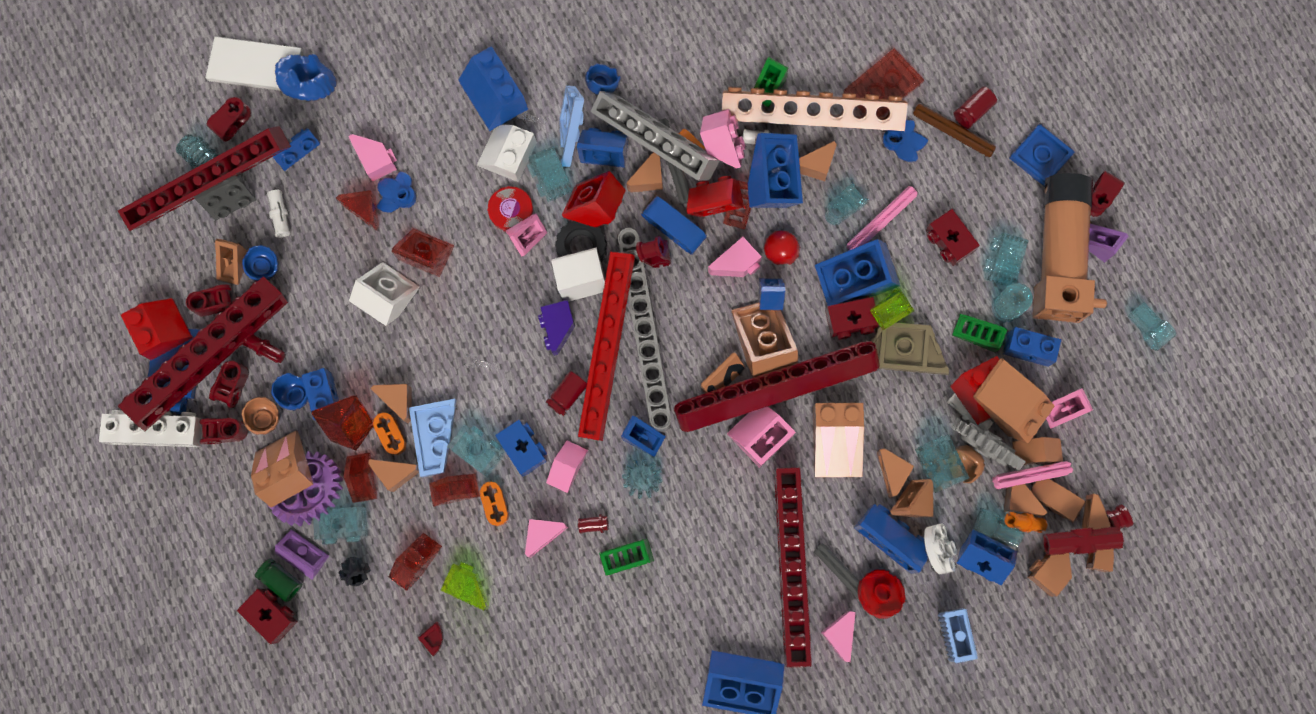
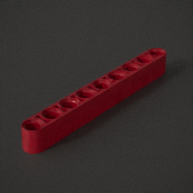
(777, 386)

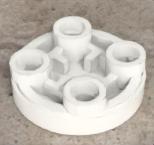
(940, 549)

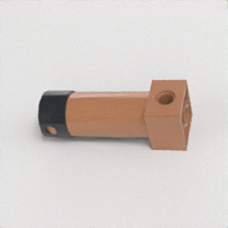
(1064, 287)

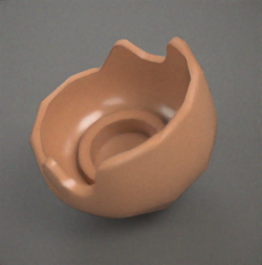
(260, 415)
(972, 462)

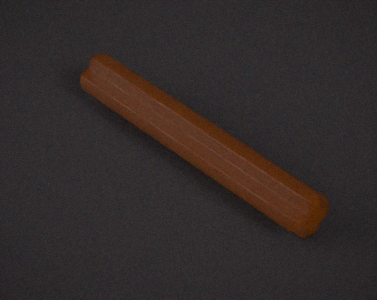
(954, 130)

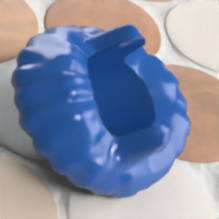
(304, 77)

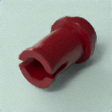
(593, 524)

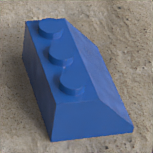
(492, 89)
(893, 538)
(743, 684)

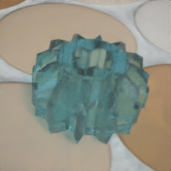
(649, 481)

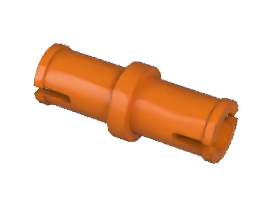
(1025, 522)

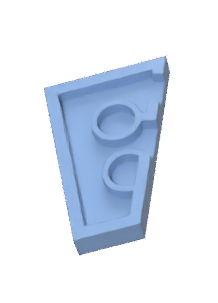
(432, 435)

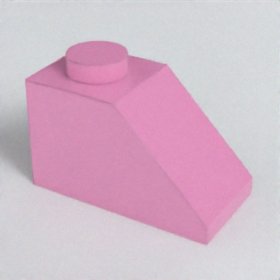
(373, 156)
(736, 261)

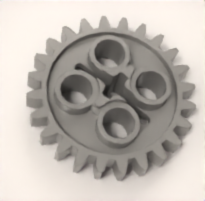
(988, 444)

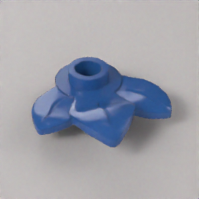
(907, 142)
(393, 193)

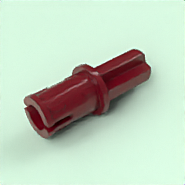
(264, 348)

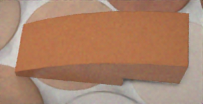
(1096, 518)

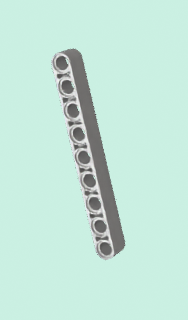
(646, 340)

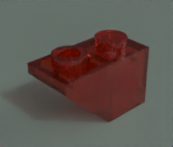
(414, 561)

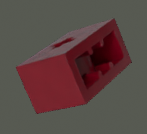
(950, 226)
(838, 317)
(255, 613)

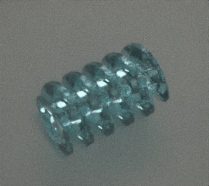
(195, 150)
(1012, 302)

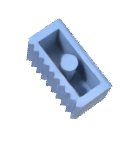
(958, 635)

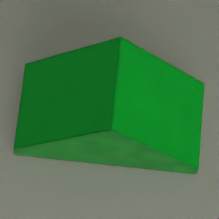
(771, 77)

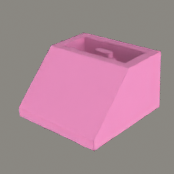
(722, 139)
(761, 434)

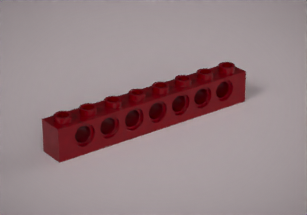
(211, 173)
(202, 364)
(792, 568)

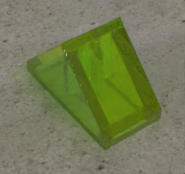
(892, 309)

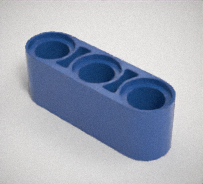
(674, 225)

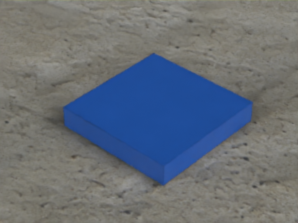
(1041, 154)

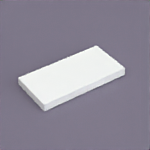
(246, 62)

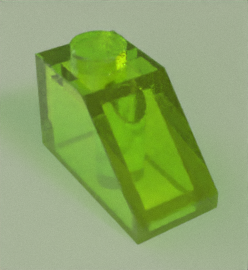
(465, 585)

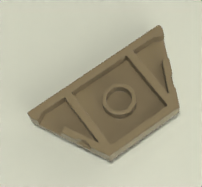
(909, 349)

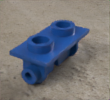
(301, 145)

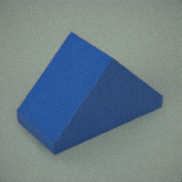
(771, 294)
(642, 436)

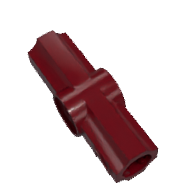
(1083, 541)

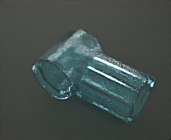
(1155, 331)
(994, 527)

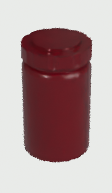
(975, 107)
(566, 393)

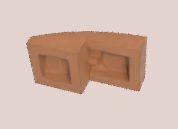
(1058, 499)

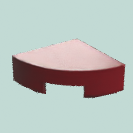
(432, 638)

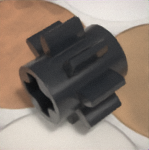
(354, 571)

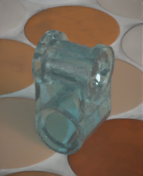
(848, 202)

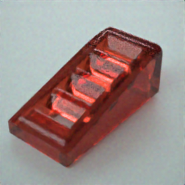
(742, 225)

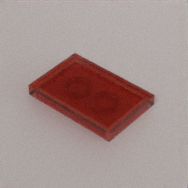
(886, 78)

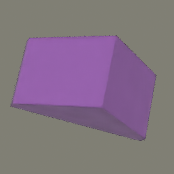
(1105, 241)

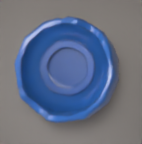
(601, 78)
(260, 262)
(289, 392)

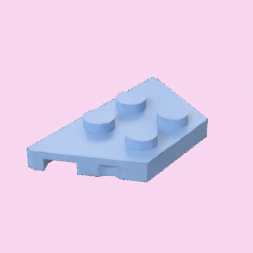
(569, 121)

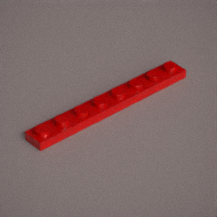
(606, 346)

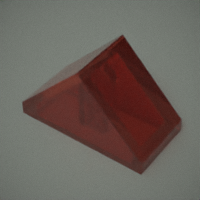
(362, 205)
(360, 478)
(454, 489)

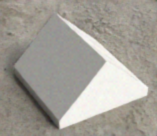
(579, 275)

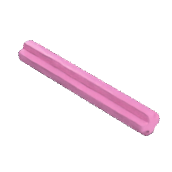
(883, 218)
(1032, 474)

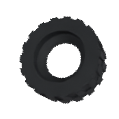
(575, 229)

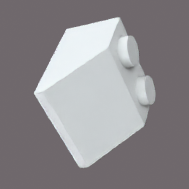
(508, 151)
(383, 293)

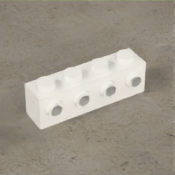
(167, 431)

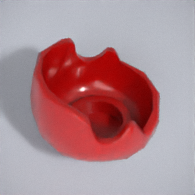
(781, 247)

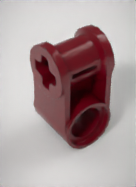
(227, 121)
(1105, 192)
(654, 252)
(215, 300)
(229, 385)
(219, 431)

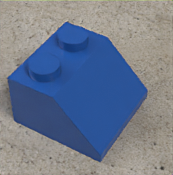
(603, 147)

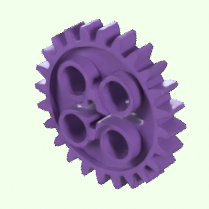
(306, 504)

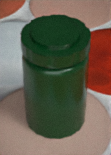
(278, 580)

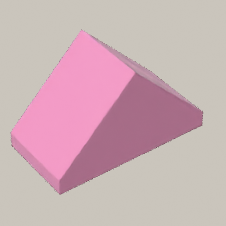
(526, 234)
(1069, 408)
(566, 466)
(540, 534)
(840, 635)

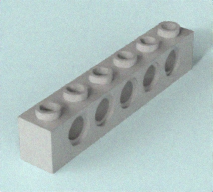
(655, 136)

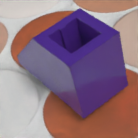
(558, 324)

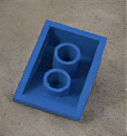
(775, 172)
(858, 273)

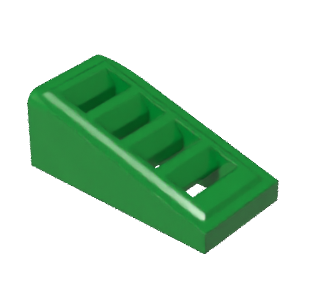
(984, 343)
(646, 552)

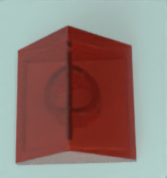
(423, 252)
(345, 422)

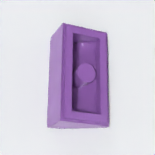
(301, 554)

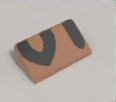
(724, 374)

